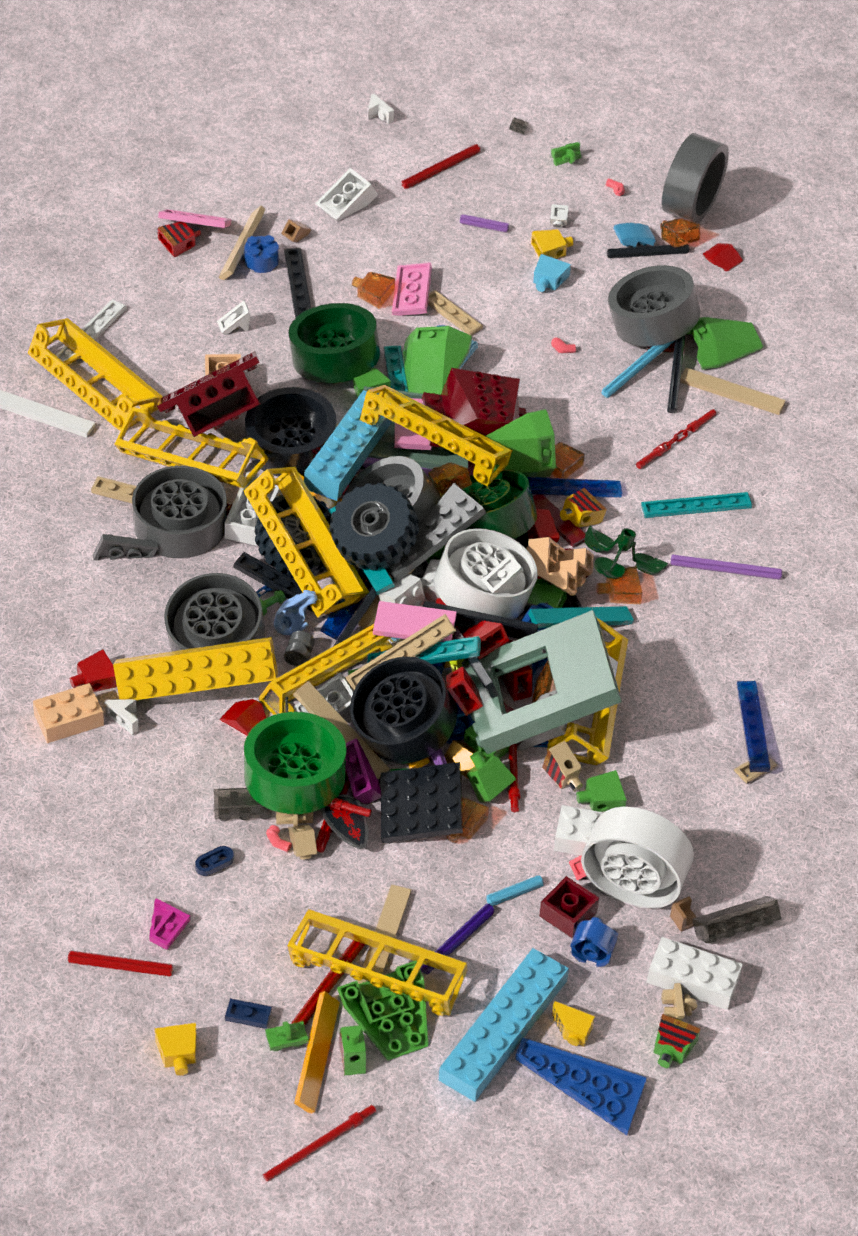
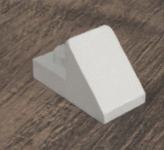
(380, 108)
(236, 317)
(500, 577)
(122, 713)

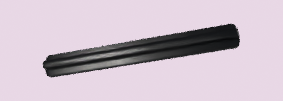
(646, 251)

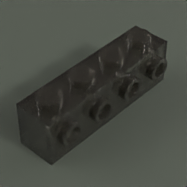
(737, 919)

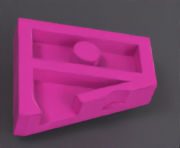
(166, 924)

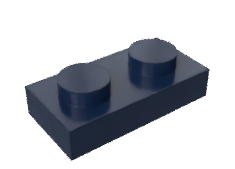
(248, 1013)

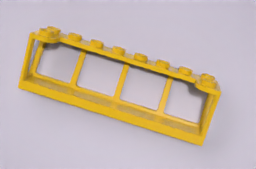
(134, 389)
(438, 429)
(248, 447)
(347, 580)
(603, 720)
(438, 1003)

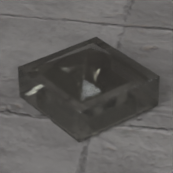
(518, 125)

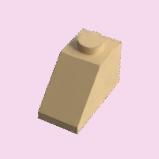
(303, 841)

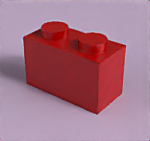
(544, 526)

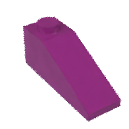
(360, 774)

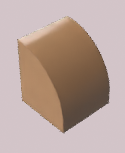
(295, 230)

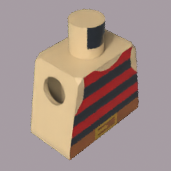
(563, 766)

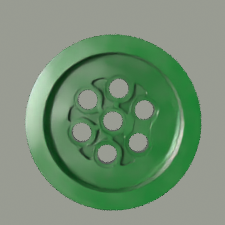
(294, 762)

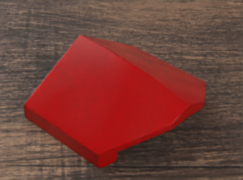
(723, 256)
(244, 715)

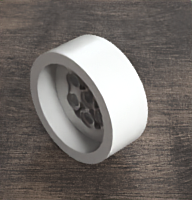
(472, 557)
(637, 857)

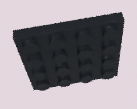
(421, 802)

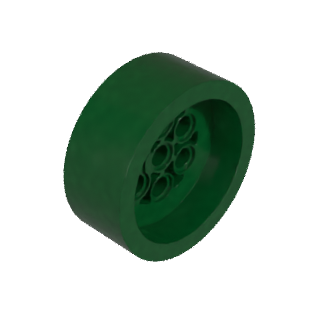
(334, 342)
(506, 502)

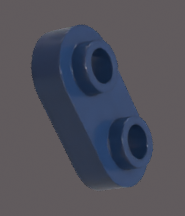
(213, 860)

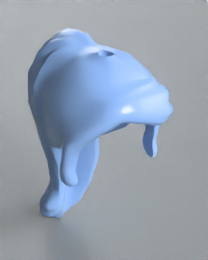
(293, 613)

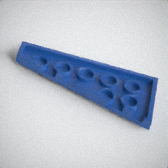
(597, 1086)

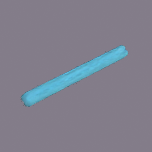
(633, 369)

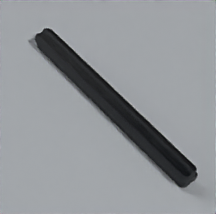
(676, 375)

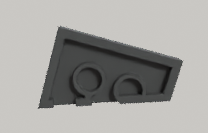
(118, 546)

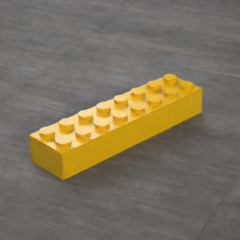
(196, 669)

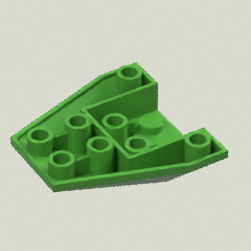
(723, 341)
(430, 356)
(531, 444)
(389, 1020)

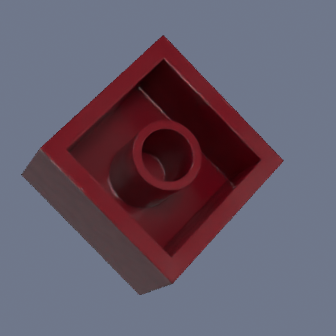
(568, 906)

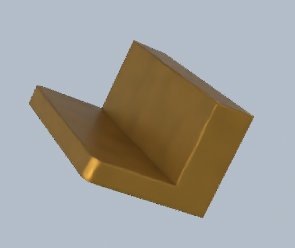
(460, 752)

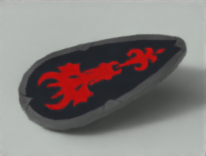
(347, 825)

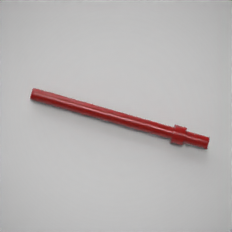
(514, 791)
(354, 1121)

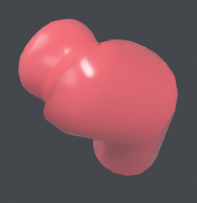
(617, 186)

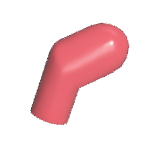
(562, 347)
(276, 841)

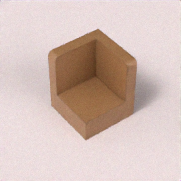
(682, 913)

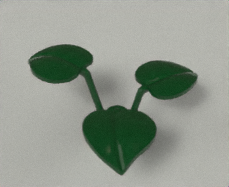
(611, 569)

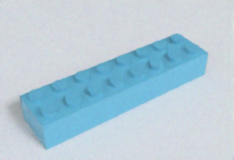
(344, 452)
(503, 1024)

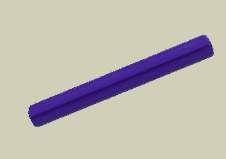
(462, 934)

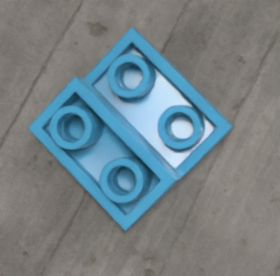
(632, 233)

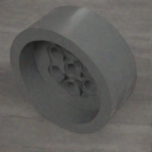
(695, 177)
(654, 305)
(406, 477)
(180, 511)
(215, 590)

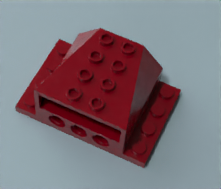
(215, 396)
(477, 400)

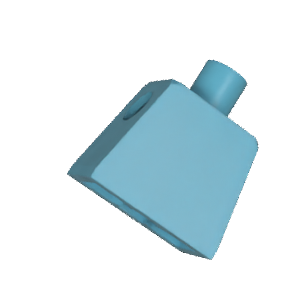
(550, 273)

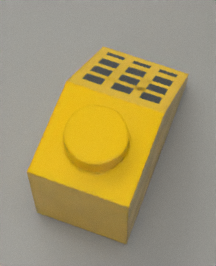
(572, 1023)

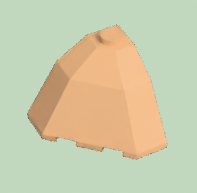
(561, 567)

